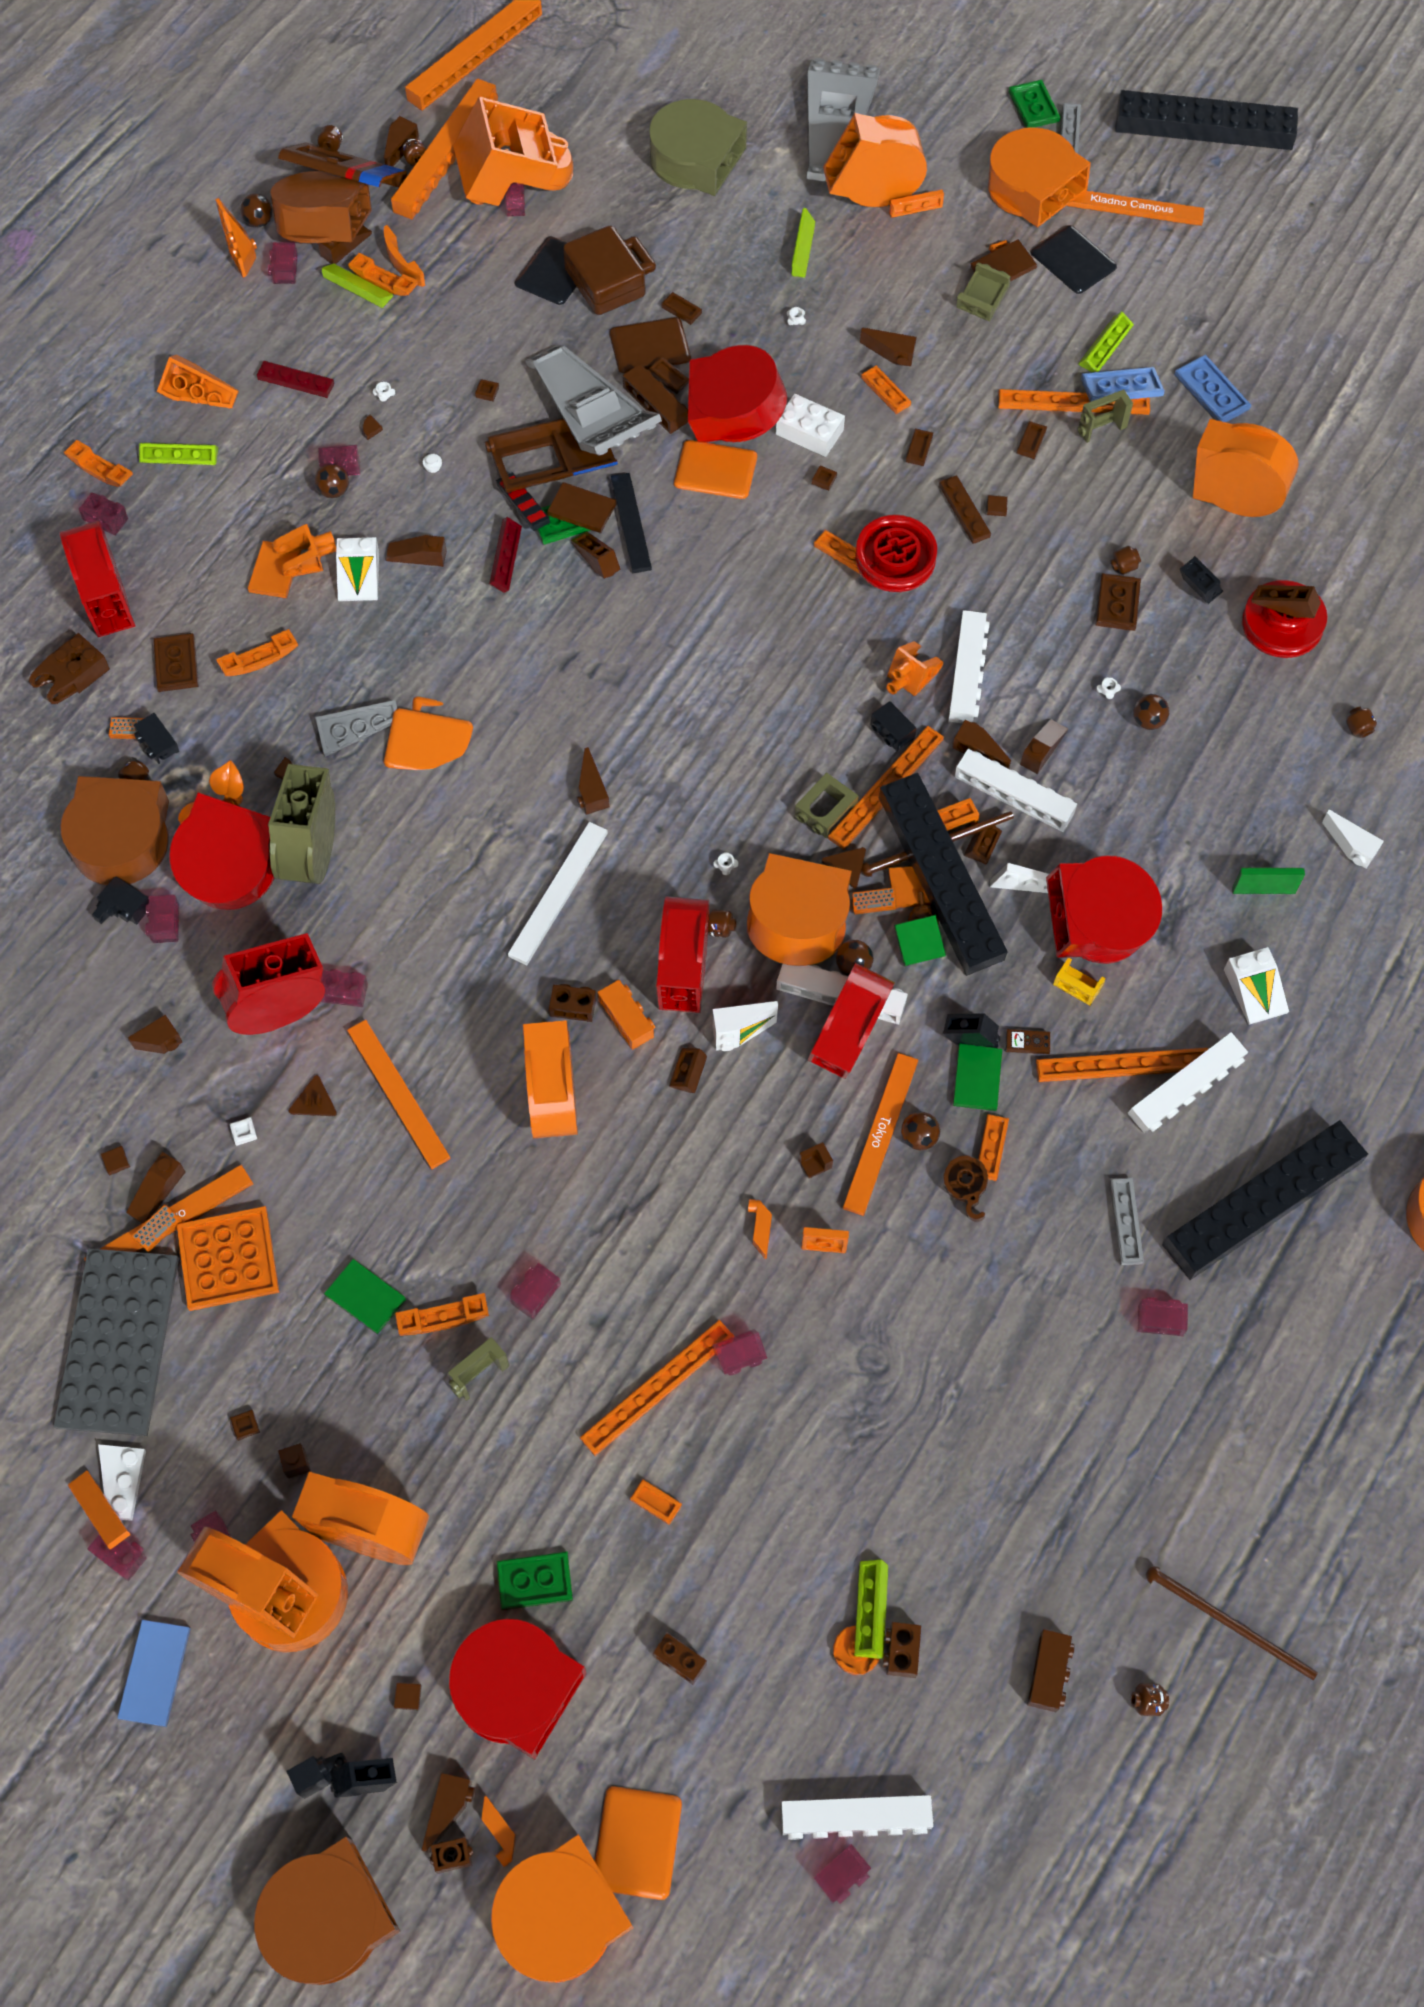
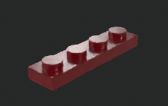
(295, 379)
(505, 555)

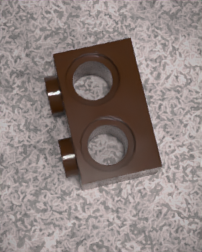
(571, 1008)
(908, 1650)
(680, 1658)

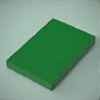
(1034, 104)
(558, 529)
(1268, 880)
(977, 1077)
(365, 1296)
(534, 1581)

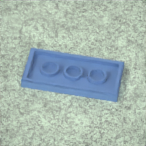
(1136, 382)
(1212, 389)
(154, 1673)

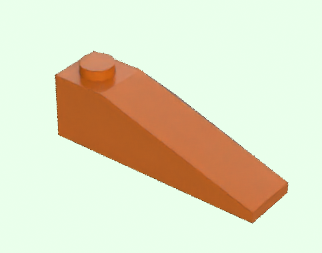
(238, 242)
(191, 383)

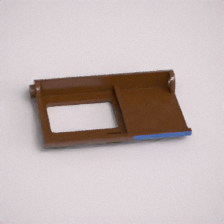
(551, 433)

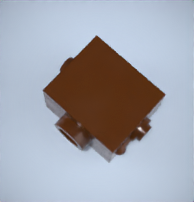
(441, 1854)

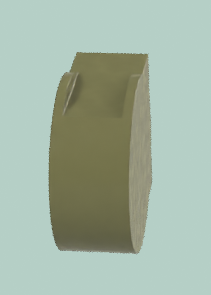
(696, 144)
(302, 825)

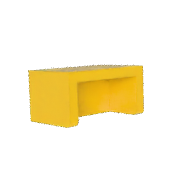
(1077, 983)

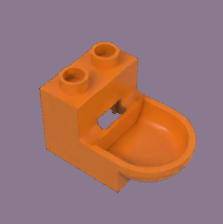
(535, 156)

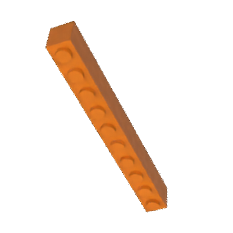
(472, 52)
(439, 155)

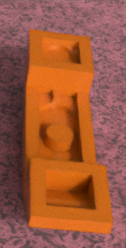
(366, 269)
(410, 269)
(97, 466)
(259, 657)
(442, 1317)

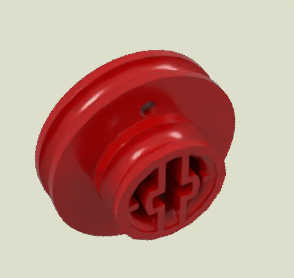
(899, 553)
(1281, 633)

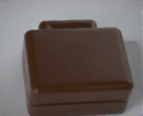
(607, 268)
(648, 342)

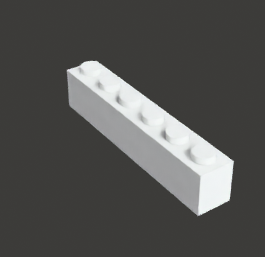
(967, 667)
(1015, 790)
(825, 987)
(1187, 1083)
(856, 1815)

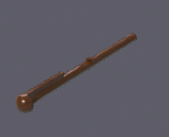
(868, 869)
(1154, 1574)

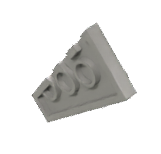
(353, 725)

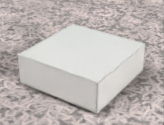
(243, 1131)

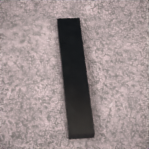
(631, 523)

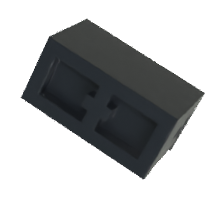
(1201, 580)
(892, 726)
(155, 738)

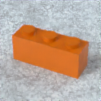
(626, 1014)

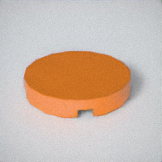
(844, 1654)

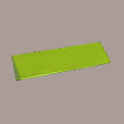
(803, 244)
(356, 285)
(1106, 343)
(178, 454)
(871, 1609)

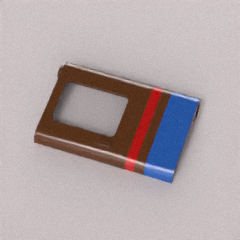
(343, 165)

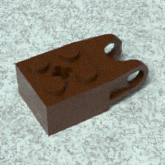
(70, 669)

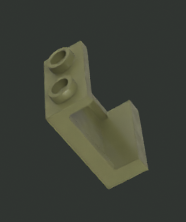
(984, 292)
(474, 1365)

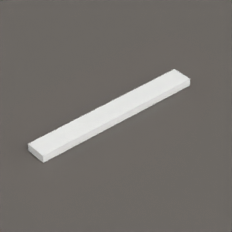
(557, 893)

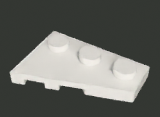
(1020, 878)
(121, 1477)

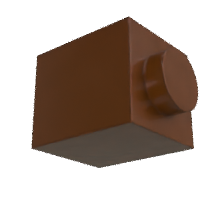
(294, 1461)

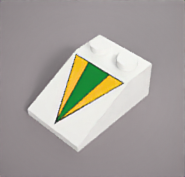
(357, 569)
(1257, 985)
(741, 1023)

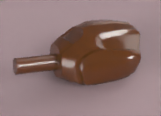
(922, 910)

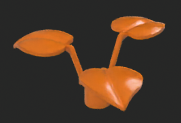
(223, 781)

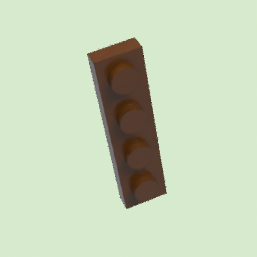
(964, 509)

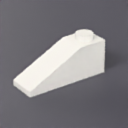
(1354, 841)

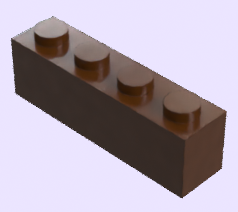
(655, 398)

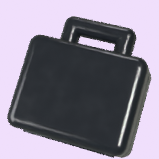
(1074, 259)
(546, 273)

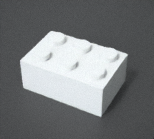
(810, 425)

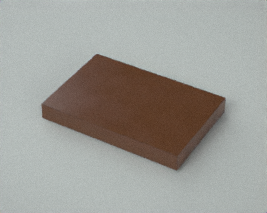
(1011, 259)
(581, 507)
(1118, 602)
(175, 662)

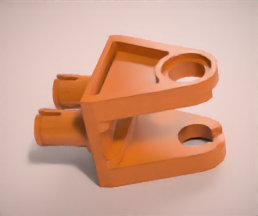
(300, 540)
(909, 672)

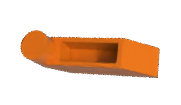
(762, 1226)
(500, 1831)

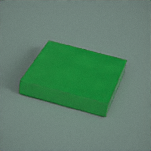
(919, 940)

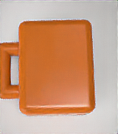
(715, 469)
(425, 739)
(638, 1841)

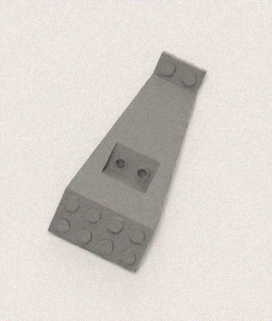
(833, 97)
(588, 403)

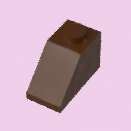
(156, 1037)

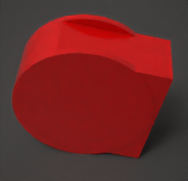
(734, 394)
(97, 578)
(222, 854)
(1102, 908)
(682, 954)
(269, 985)
(851, 1021)
(513, 1683)

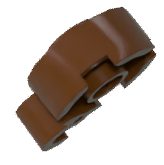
(967, 1192)

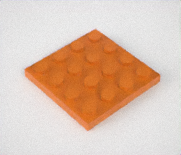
(227, 1258)

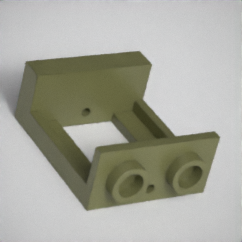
(1119, 414)
(822, 825)

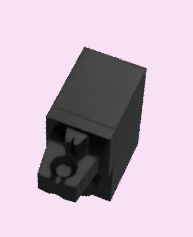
(121, 901)
(972, 1029)
(315, 1774)
(364, 1777)

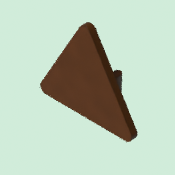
(849, 860)
(313, 1101)

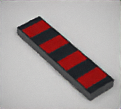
(526, 505)

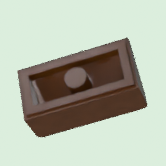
(983, 844)
(688, 1070)

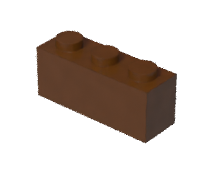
(1051, 1671)

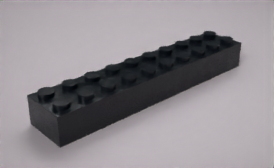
(1207, 120)
(942, 874)
(1264, 1199)

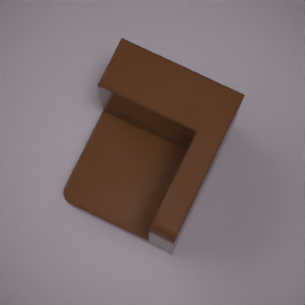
(815, 1160)

